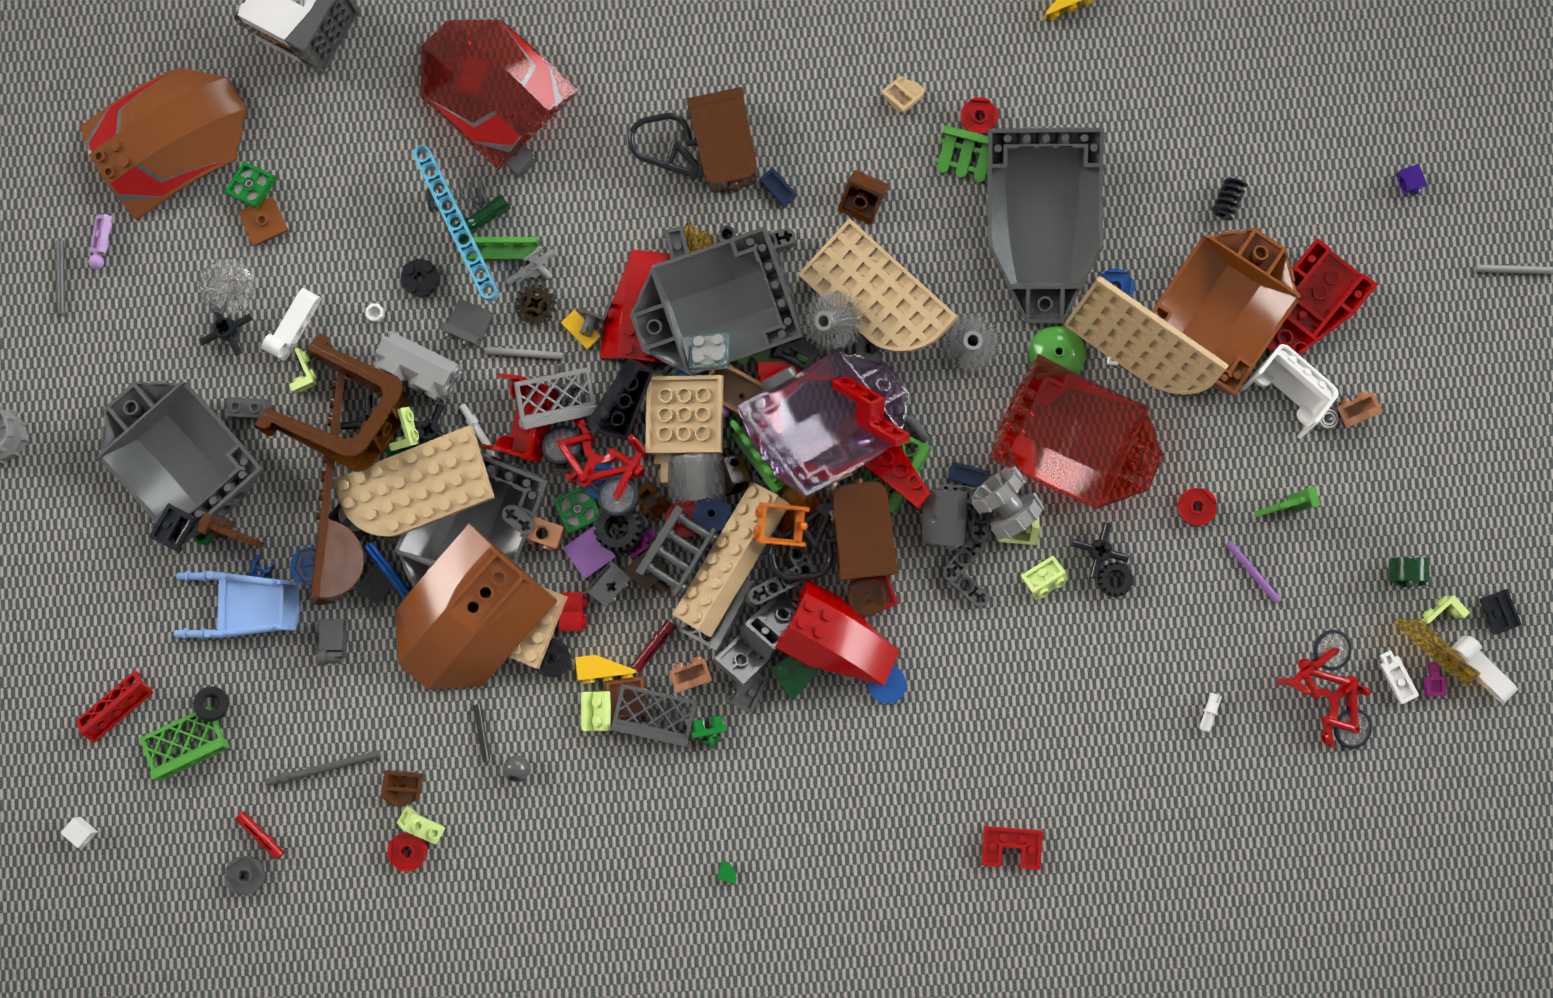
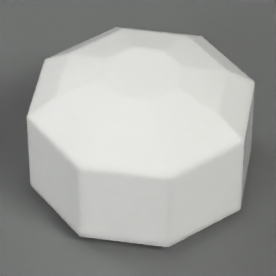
(375, 313)

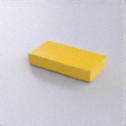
(573, 324)

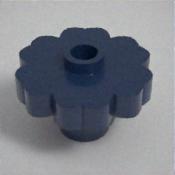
(721, 509)

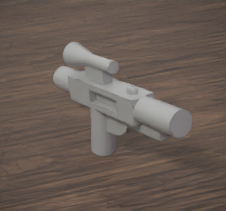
(534, 268)

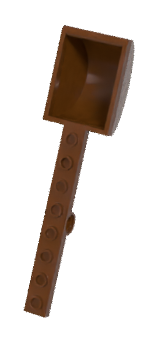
(338, 551)

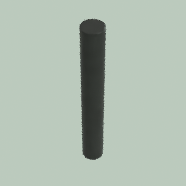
(481, 732)

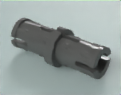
(916, 428)

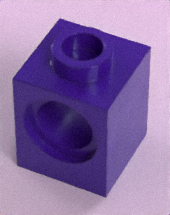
(1411, 180)

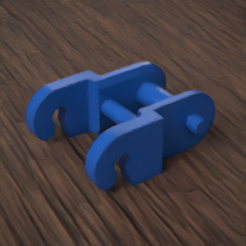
(265, 572)

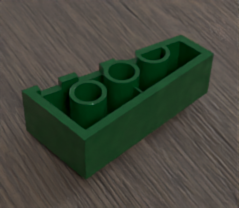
(793, 675)

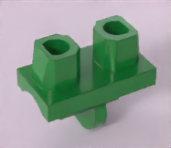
(700, 730)

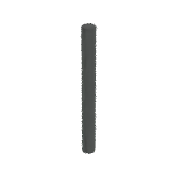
(60, 277)

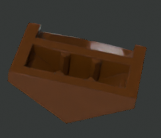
(401, 787)

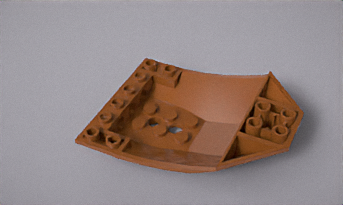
(446, 642)

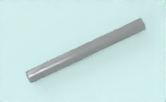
(1514, 269)
(524, 353)

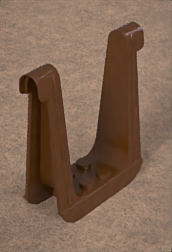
(375, 433)

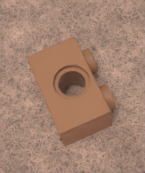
(553, 538)

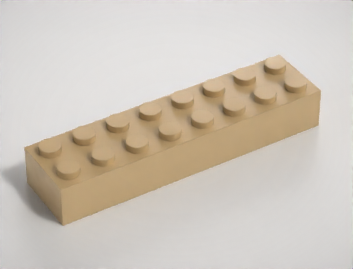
(728, 562)

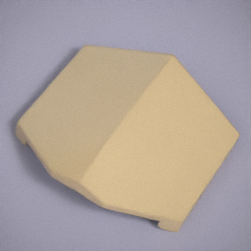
(903, 94)

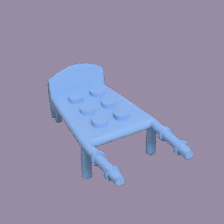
(247, 605)

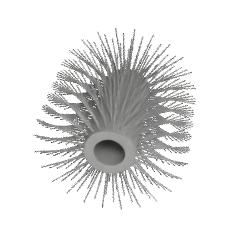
(834, 319)
(979, 341)
(695, 476)

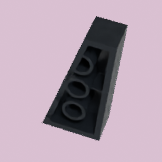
(622, 401)

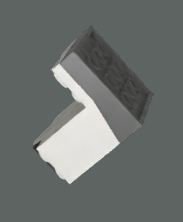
(303, 33)

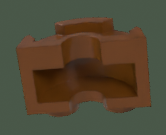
(651, 500)

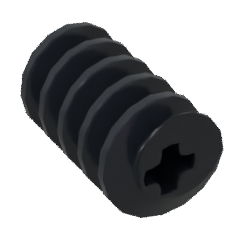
(1227, 196)

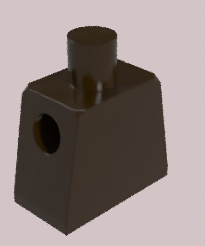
(735, 472)
(649, 580)

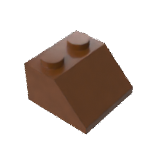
(862, 197)

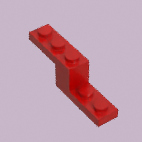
(870, 411)

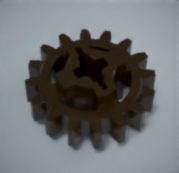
(543, 300)

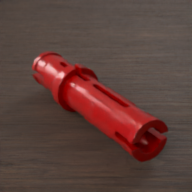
(266, 842)

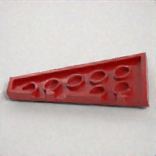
(898, 473)

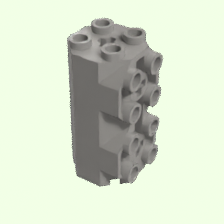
(417, 366)

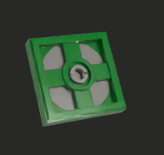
(250, 185)
(576, 510)

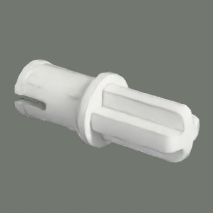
(1210, 712)

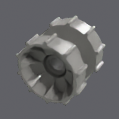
(12, 435)
(1013, 511)

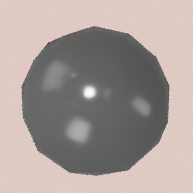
(516, 768)

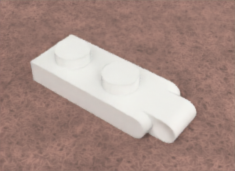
(1398, 677)

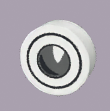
(1329, 420)

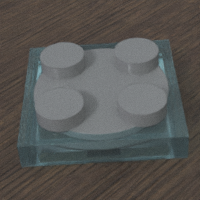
(709, 352)

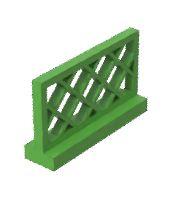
(918, 460)
(185, 759)

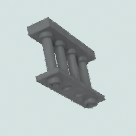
(658, 550)

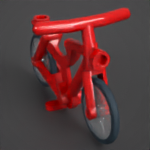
(616, 495)
(1331, 653)

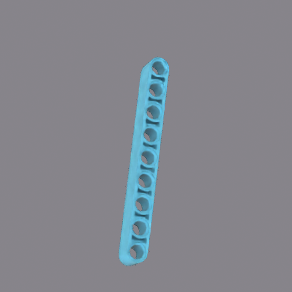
(452, 215)

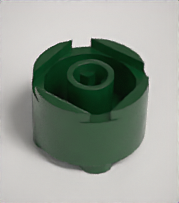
(1409, 571)

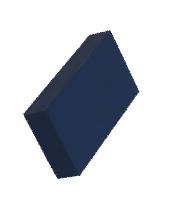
(778, 187)
(967, 475)

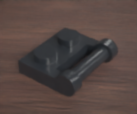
(802, 347)
(168, 526)

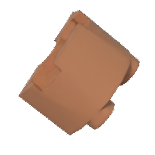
(1359, 409)
(690, 675)

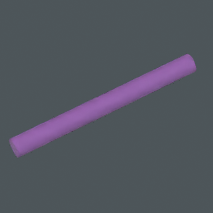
(1253, 572)

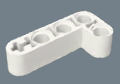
(292, 325)
(1491, 677)

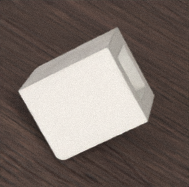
(79, 832)

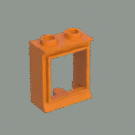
(799, 524)

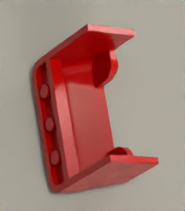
(524, 442)

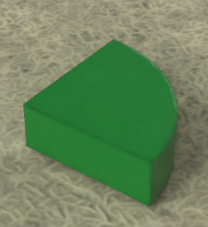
(727, 873)

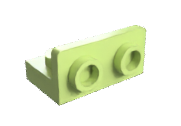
(1045, 577)
(595, 711)

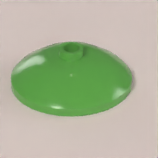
(1061, 338)

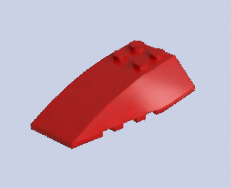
(1328, 296)
(619, 334)
(836, 638)

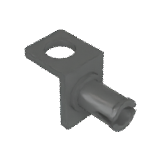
(591, 319)
(570, 391)

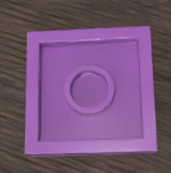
(588, 553)

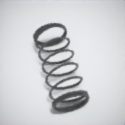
(482, 196)

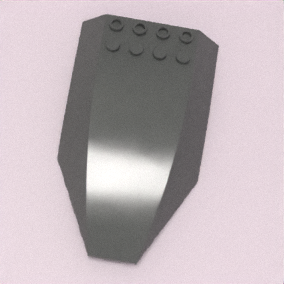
(1045, 214)

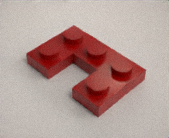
(1025, 839)

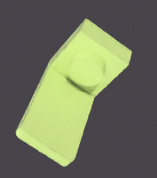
(303, 383)
(411, 434)
(1028, 536)
(1454, 606)
(420, 826)

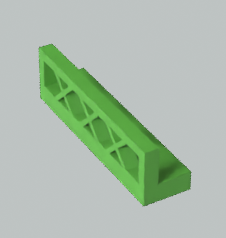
(503, 247)

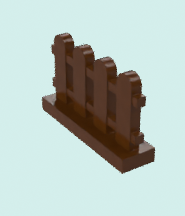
(222, 528)

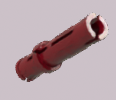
(652, 647)

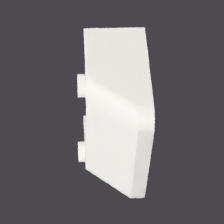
(1299, 382)

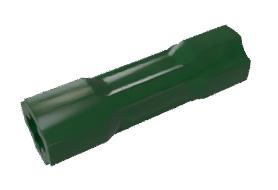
(494, 209)

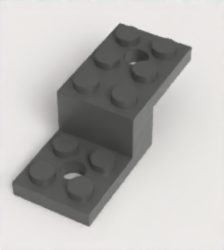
(756, 640)

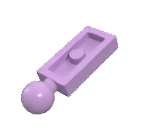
(100, 240)

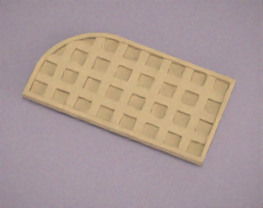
(900, 308)
(1143, 341)
(417, 486)

